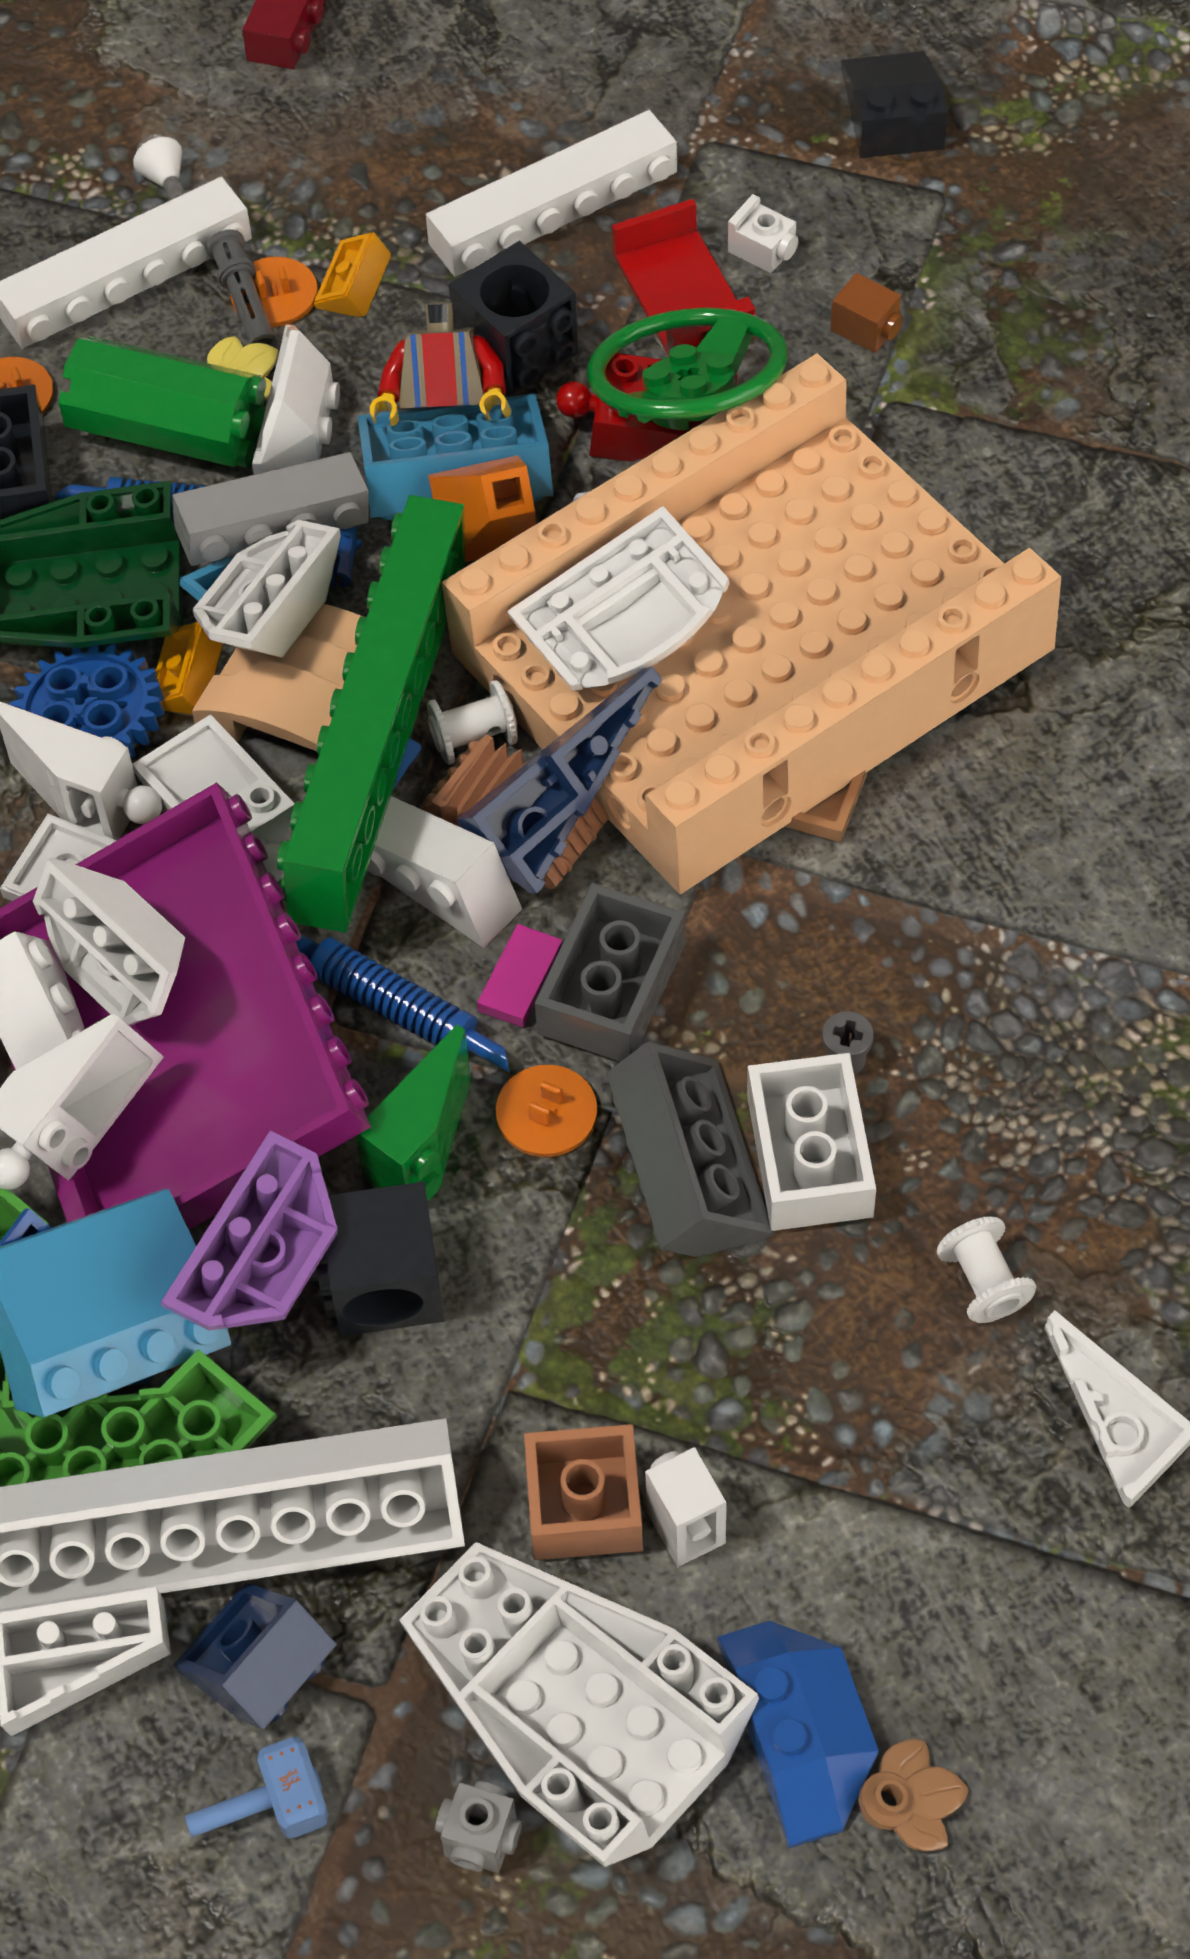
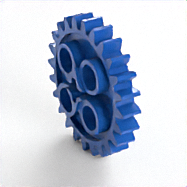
(96, 694)

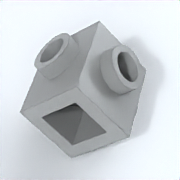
(484, 1844)

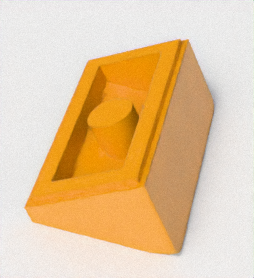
(353, 275)
(186, 667)

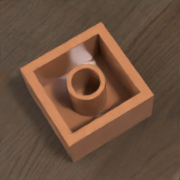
(583, 1492)

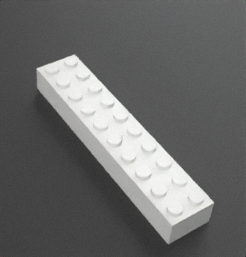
(230, 1516)

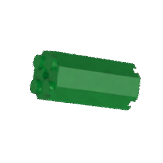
(163, 401)

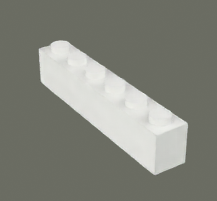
(552, 192)
(119, 262)

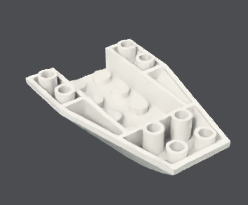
(580, 1699)

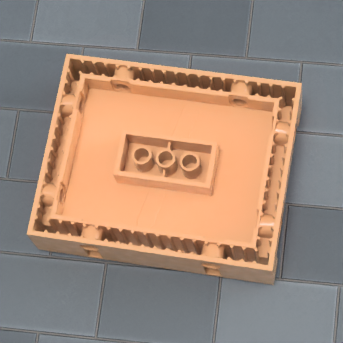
(837, 644)

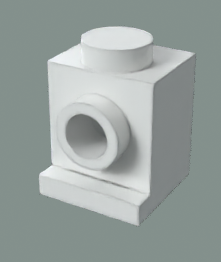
(761, 235)

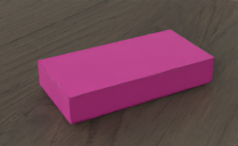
(519, 975)

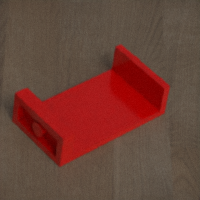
(672, 269)

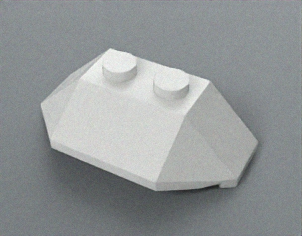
(297, 406)
(271, 589)
(109, 939)

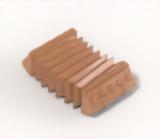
(483, 770)

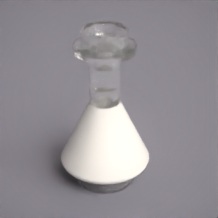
(160, 161)

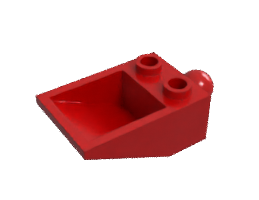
(615, 435)

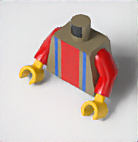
(441, 369)

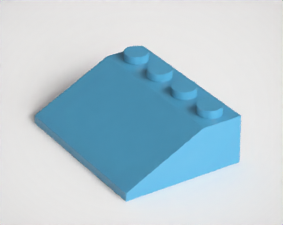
(446, 439)
(87, 1305)

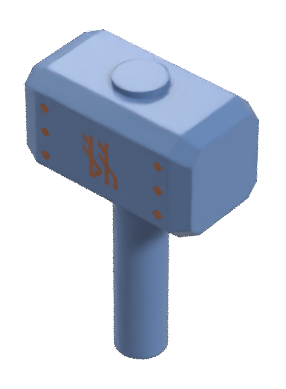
(289, 1788)

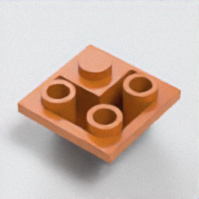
(494, 499)

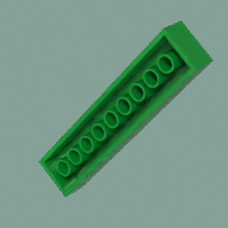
(371, 716)

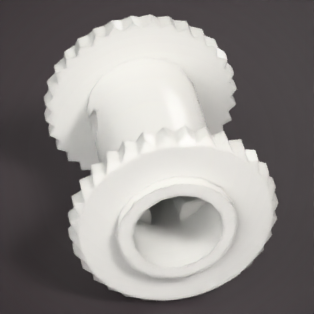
(472, 722)
(986, 1269)

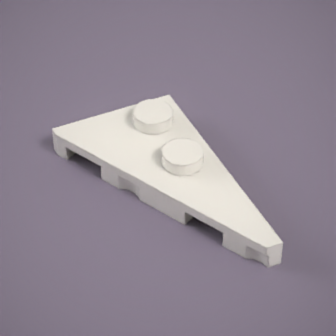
(1128, 1420)

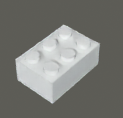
(810, 1141)

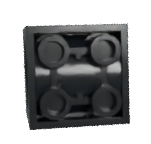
(520, 312)
(381, 1261)

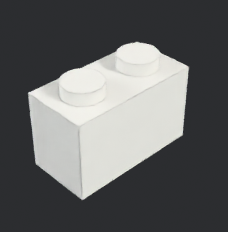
(685, 1505)

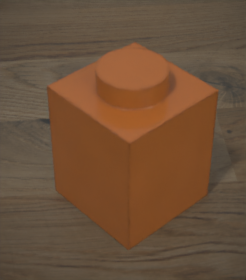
(866, 313)

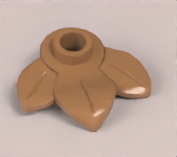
(921, 1796)

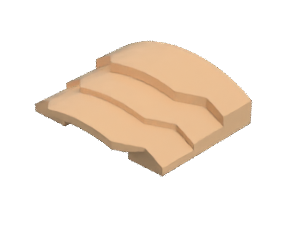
(288, 693)

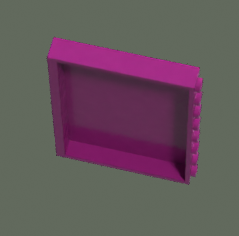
(239, 1029)

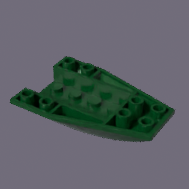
(92, 569)

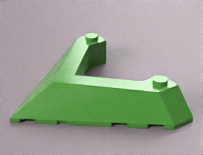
(188, 1417)

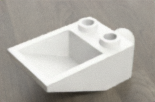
(209, 756)
(78, 773)
(71, 1098)

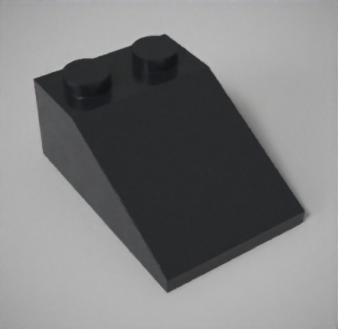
(895, 104)

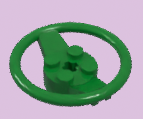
(692, 380)

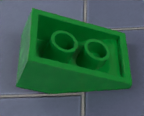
(418, 1120)

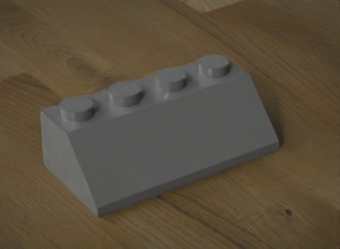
(688, 1151)

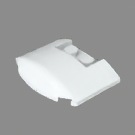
(623, 604)

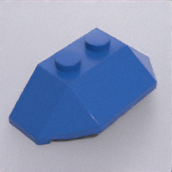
(804, 1726)

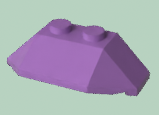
(259, 1242)

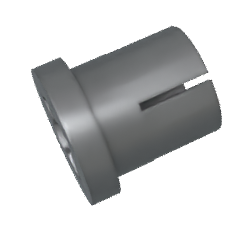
(837, 1035)

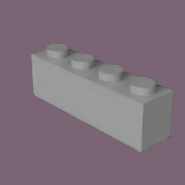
(238, 513)

